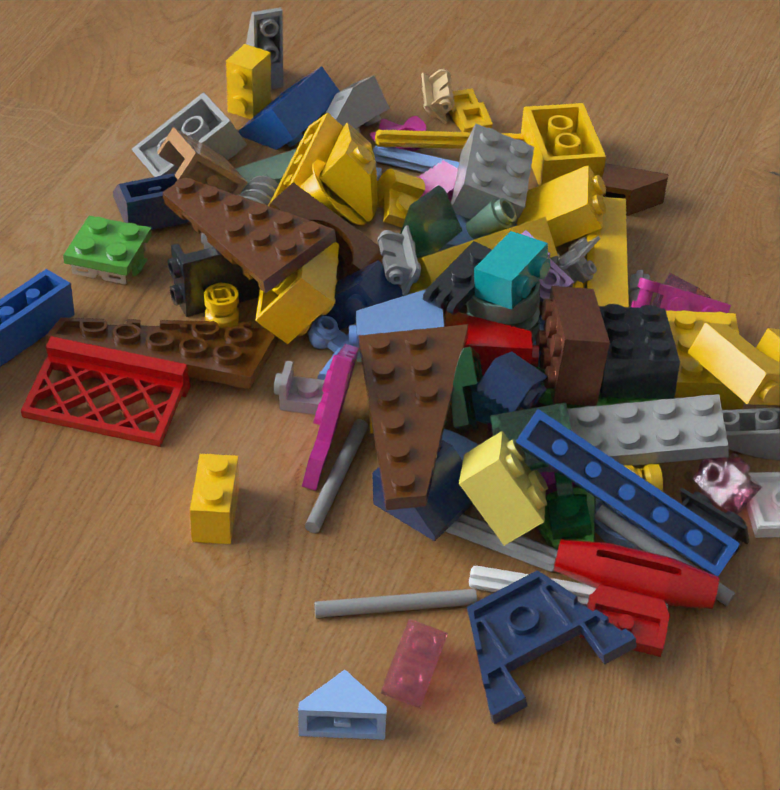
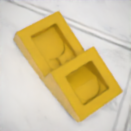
(469, 111)

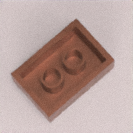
(573, 345)

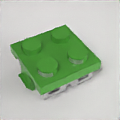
(108, 249)

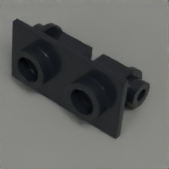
(727, 522)

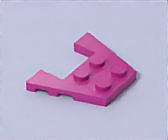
(329, 411)

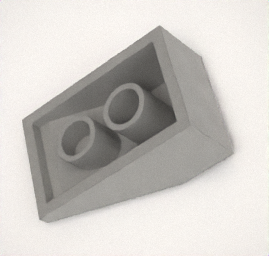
(199, 120)

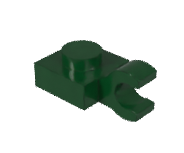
(568, 513)

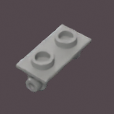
(399, 258)

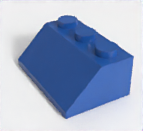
(292, 111)

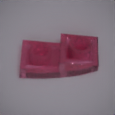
(414, 663)

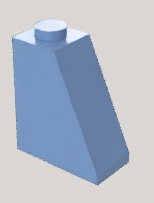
(396, 315)

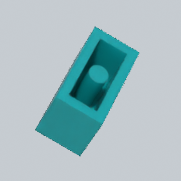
(511, 270)

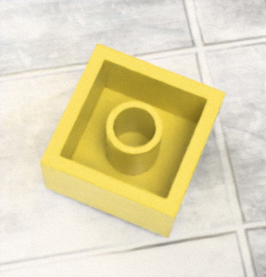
(504, 487)

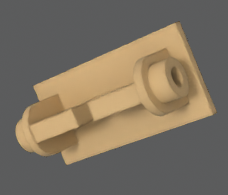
(437, 94)

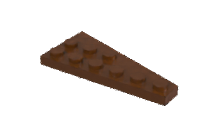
(249, 233)
(210, 351)
(409, 405)

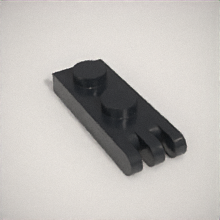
(457, 281)

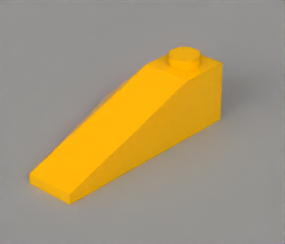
(353, 172)

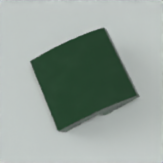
(465, 382)

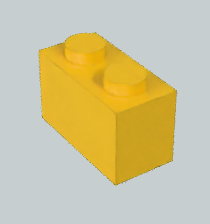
(248, 81)
(214, 499)

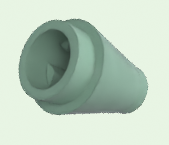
(492, 218)

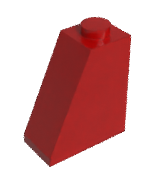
(495, 339)

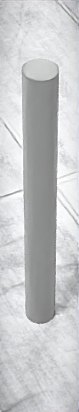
(336, 476)
(650, 545)
(395, 603)

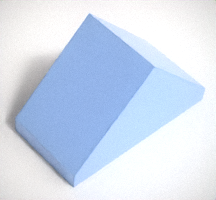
(342, 711)

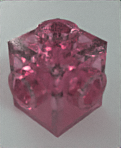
(726, 482)

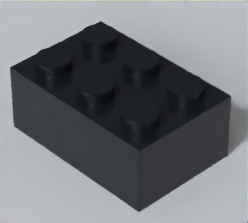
(640, 353)

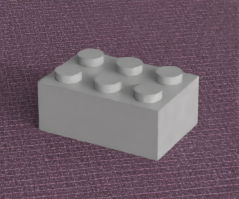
(491, 169)

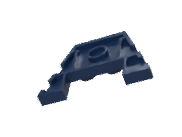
(528, 622)

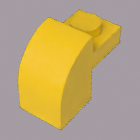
(397, 193)

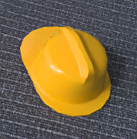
(328, 197)

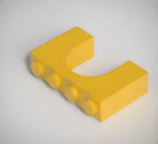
(740, 366)

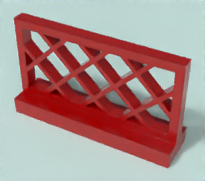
(115, 369)

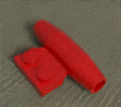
(636, 587)

